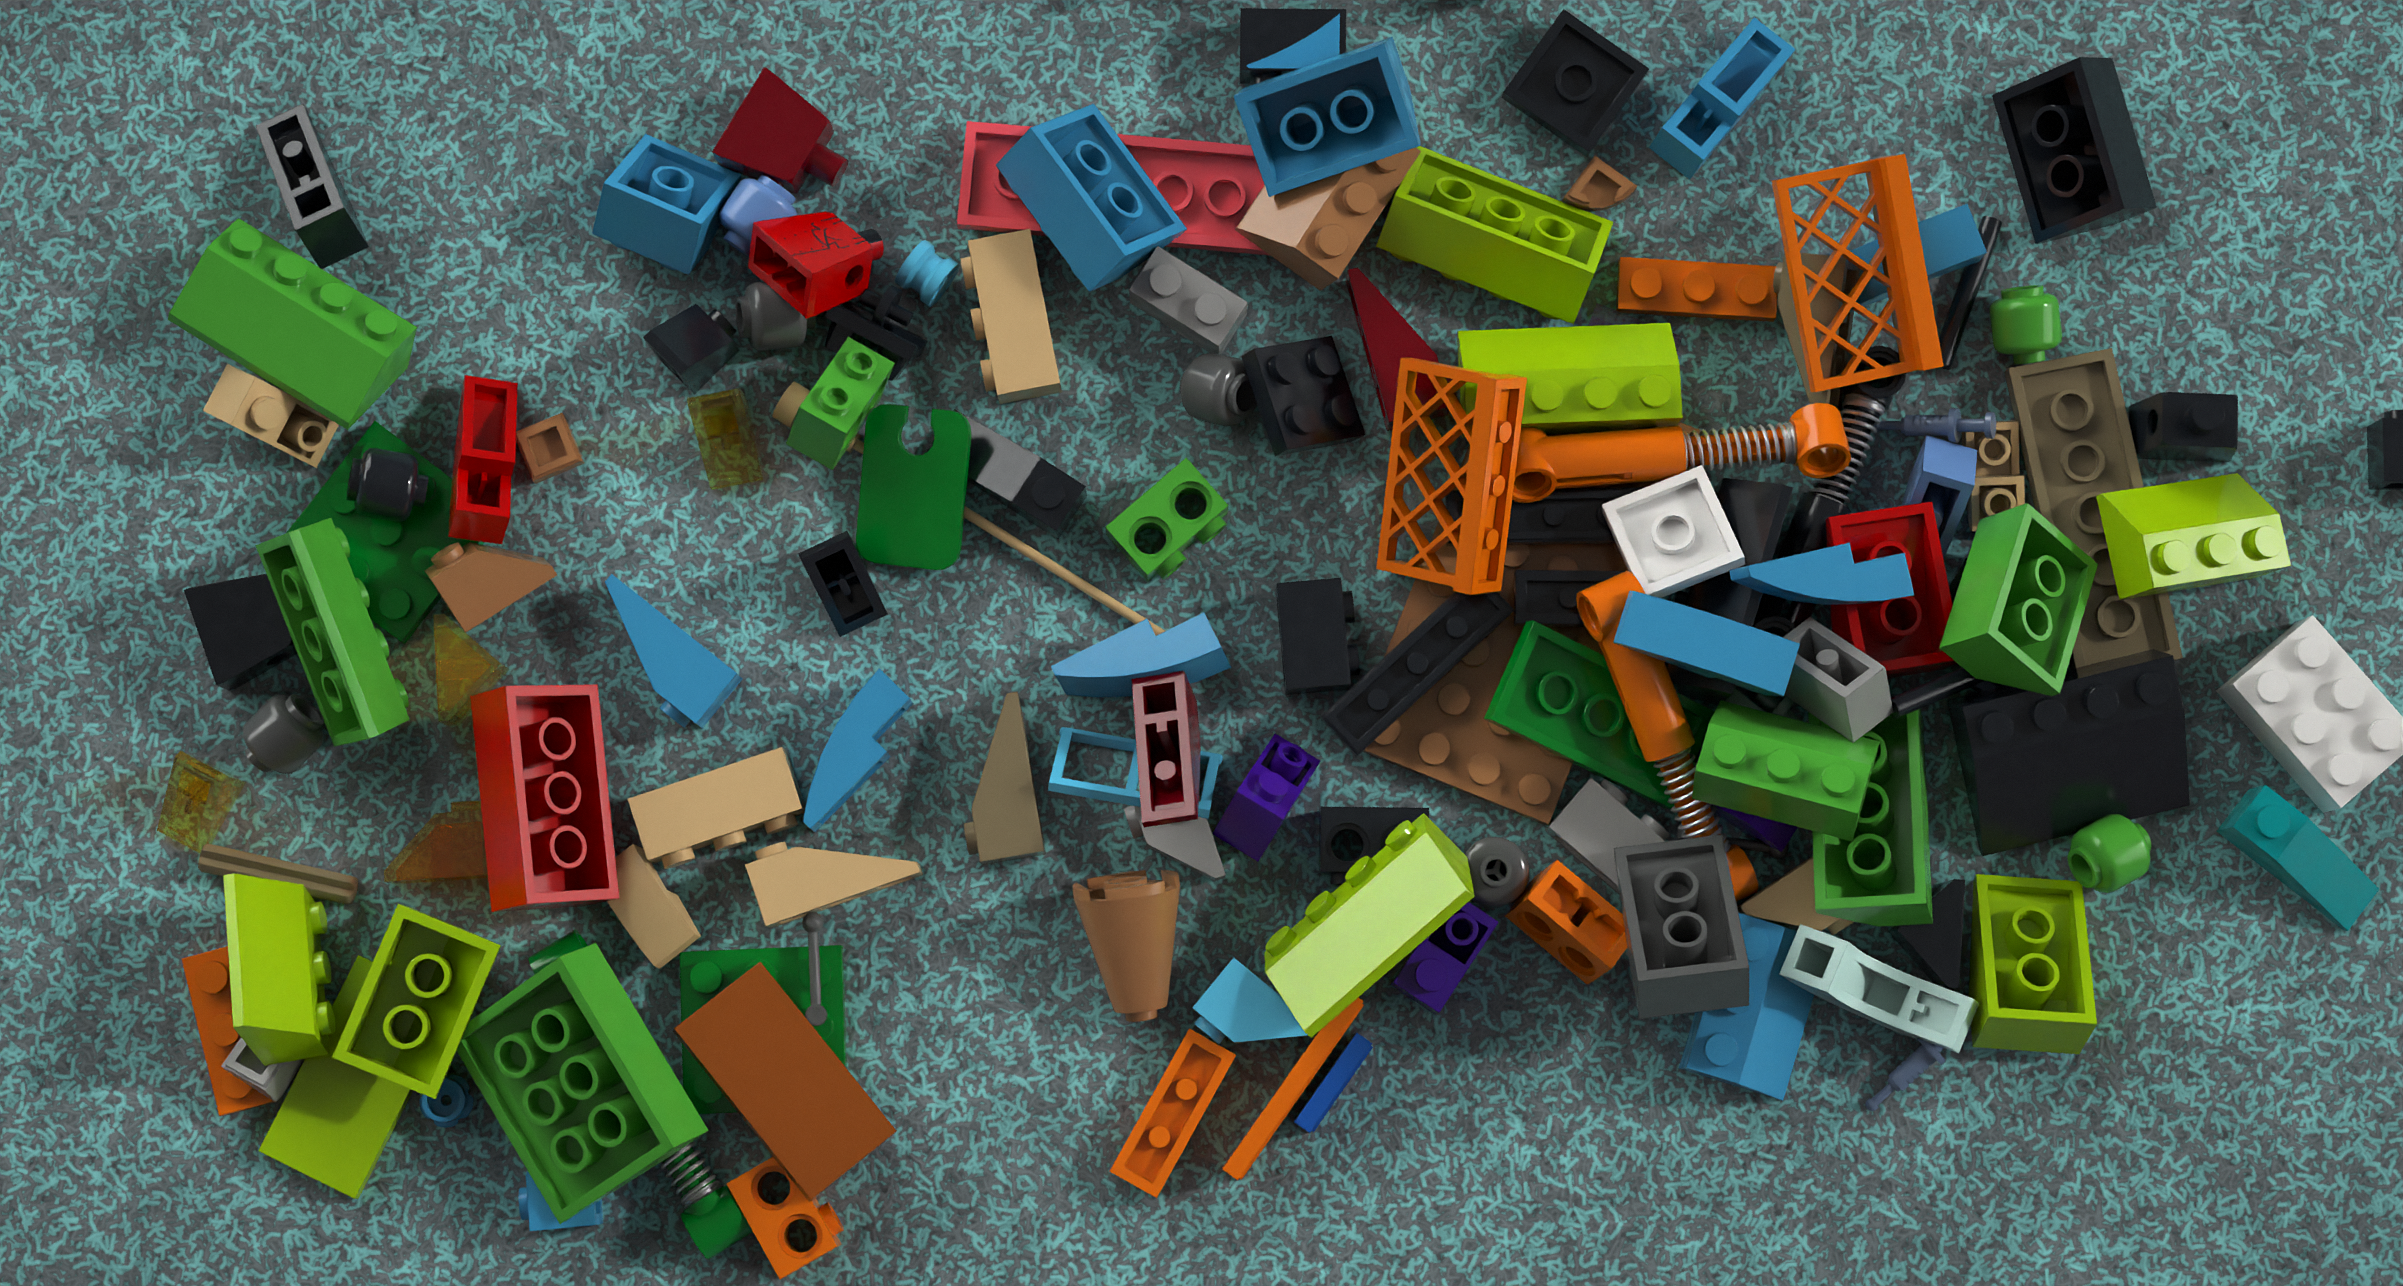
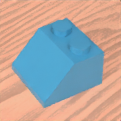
(664, 204)

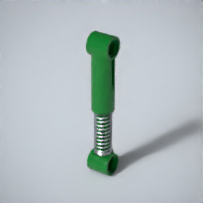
(710, 1210)

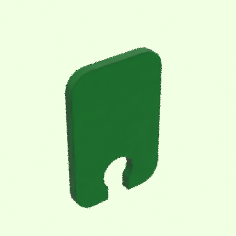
(909, 501)

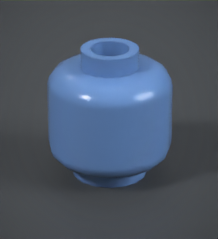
(750, 203)

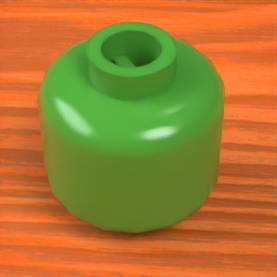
(2025, 323)
(2109, 853)

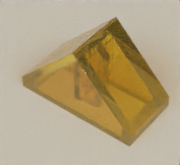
(726, 438)
(461, 670)
(197, 801)

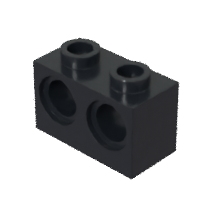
(1368, 823)

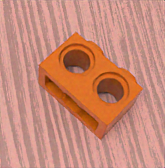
(1570, 922)
(772, 1220)

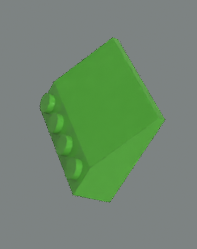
(578, 1082)

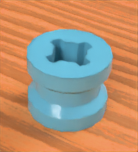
(927, 273)

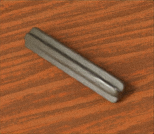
(317, 881)

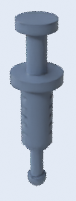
(1942, 425)
(1908, 1071)

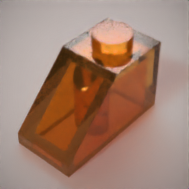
(444, 849)

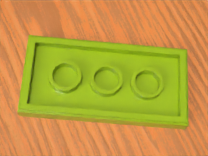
(336, 1113)

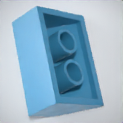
(1329, 116)
(1089, 196)
(1760, 1041)

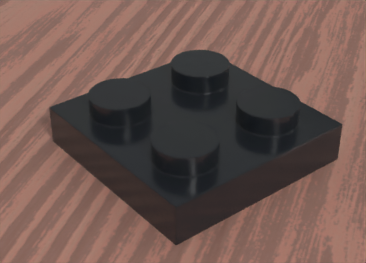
(1575, 83)
(1303, 395)

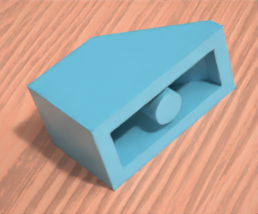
(1244, 1009)

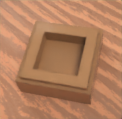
(548, 448)

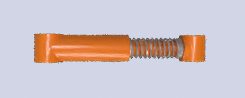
(1810, 440)
(1657, 719)

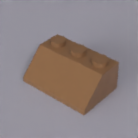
(1325, 221)

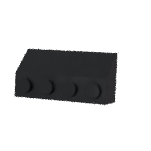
(1756, 518)

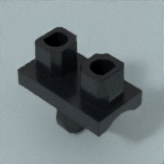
(857, 322)

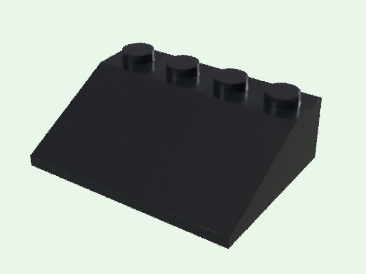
(2067, 759)

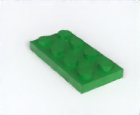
(1569, 705)

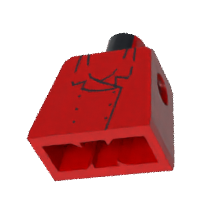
(813, 259)

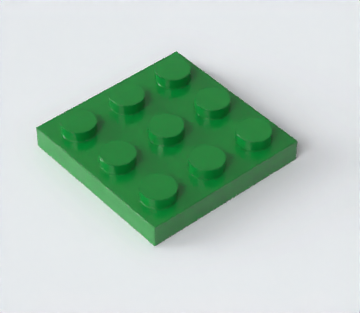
(387, 553)
(710, 972)

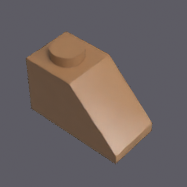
(484, 579)

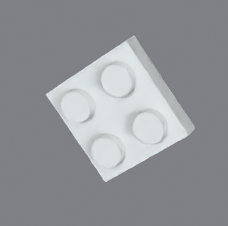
(1673, 533)

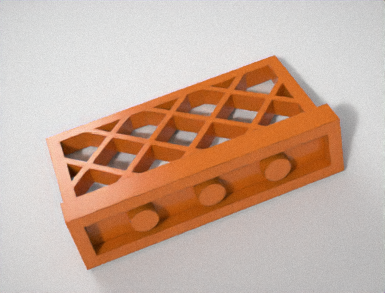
(1902, 264)
(1483, 482)

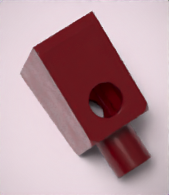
(779, 137)

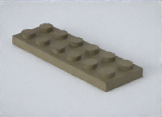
(2073, 449)

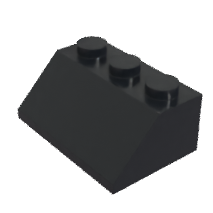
(2074, 149)

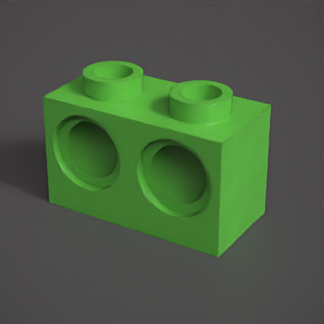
(840, 403)
(1158, 512)

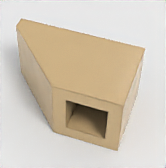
(270, 415)

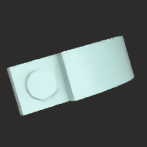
(1877, 991)

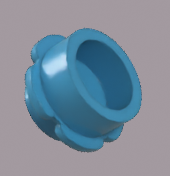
(460, 1105)

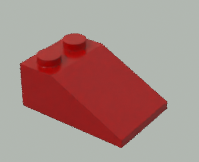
(1906, 630)

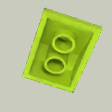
(2030, 965)

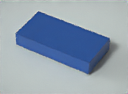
(1333, 1083)

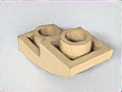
(1997, 472)
(650, 911)

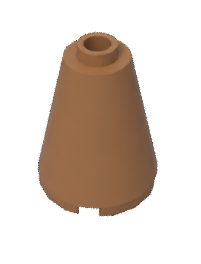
(1132, 937)

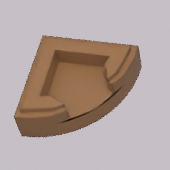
(1599, 187)

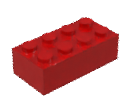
(544, 797)

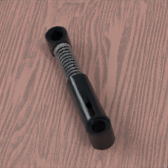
(1808, 525)

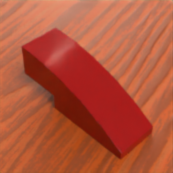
(483, 460)

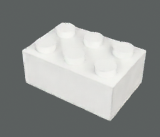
(2317, 714)

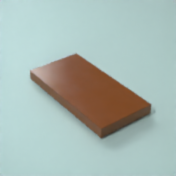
(784, 1081)

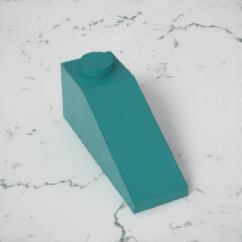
(2298, 855)

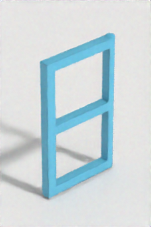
(1114, 794)

